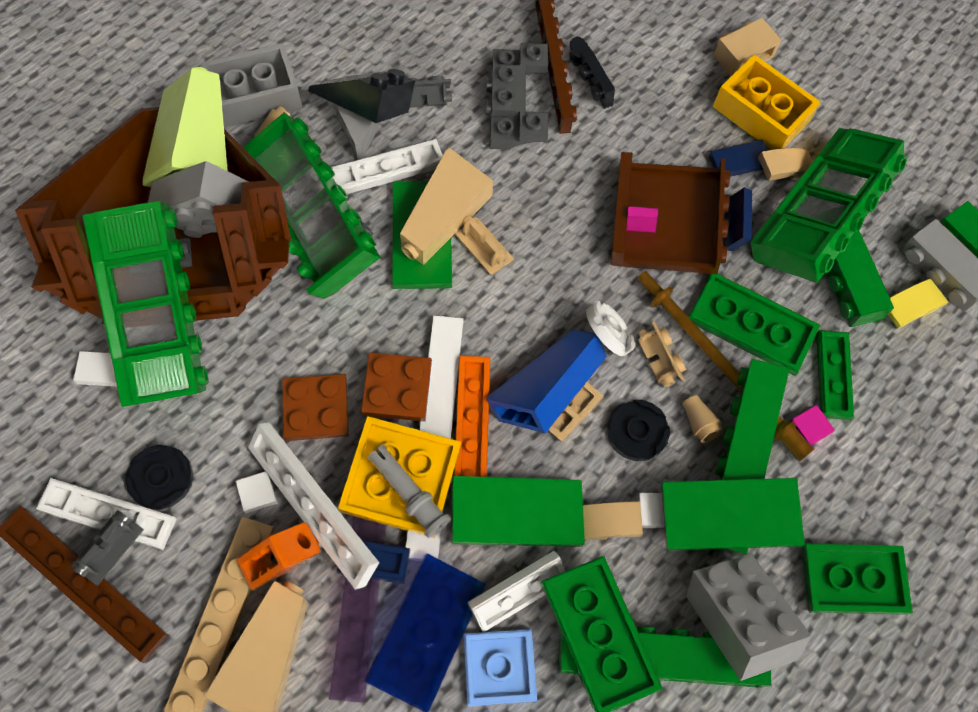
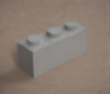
(946, 263)

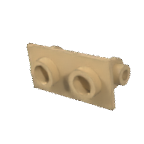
(483, 245)
(657, 343)

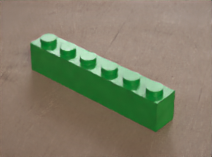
(753, 425)
(680, 659)

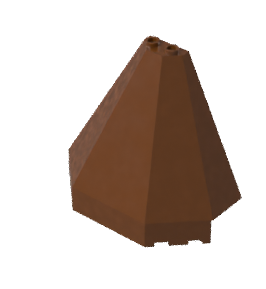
(226, 264)

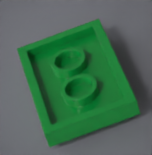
(856, 579)

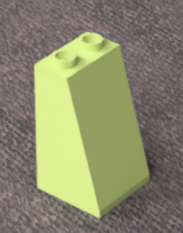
(187, 126)

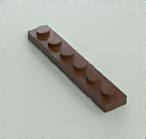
(557, 68)
(101, 602)

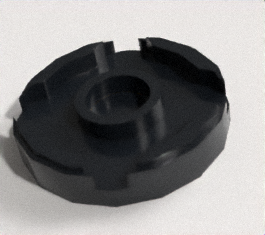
(632, 438)
(165, 484)

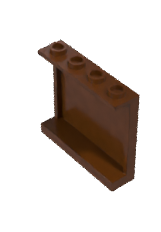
(688, 218)

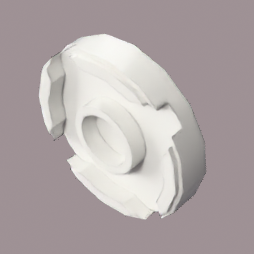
(610, 328)

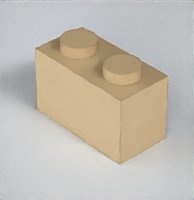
(739, 46)

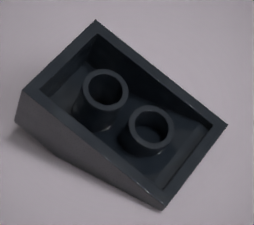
(370, 95)

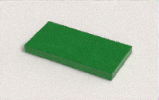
(408, 272)
(754, 323)
(517, 512)
(732, 514)
(601, 636)

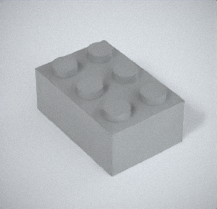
(255, 84)
(195, 193)
(747, 616)

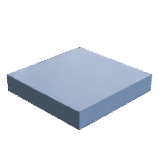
(500, 667)

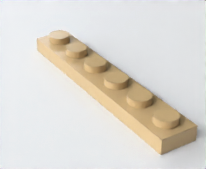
(217, 623)

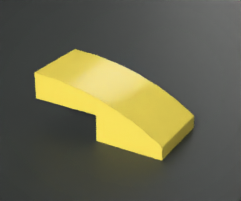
(916, 303)

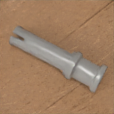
(418, 502)

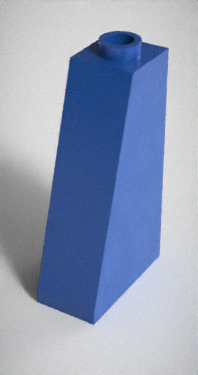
(548, 383)

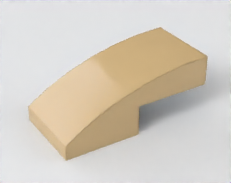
(785, 163)
(576, 411)
(612, 520)

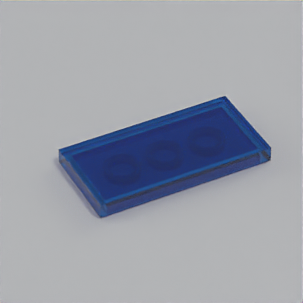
(424, 633)

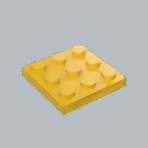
(423, 456)

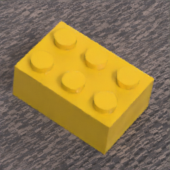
(766, 103)

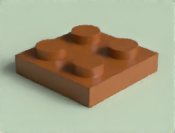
(396, 387)
(315, 407)

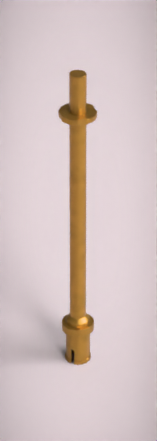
(785, 430)

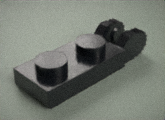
(591, 70)

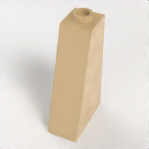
(448, 198)
(262, 657)

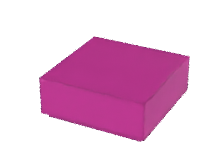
(642, 219)
(813, 425)

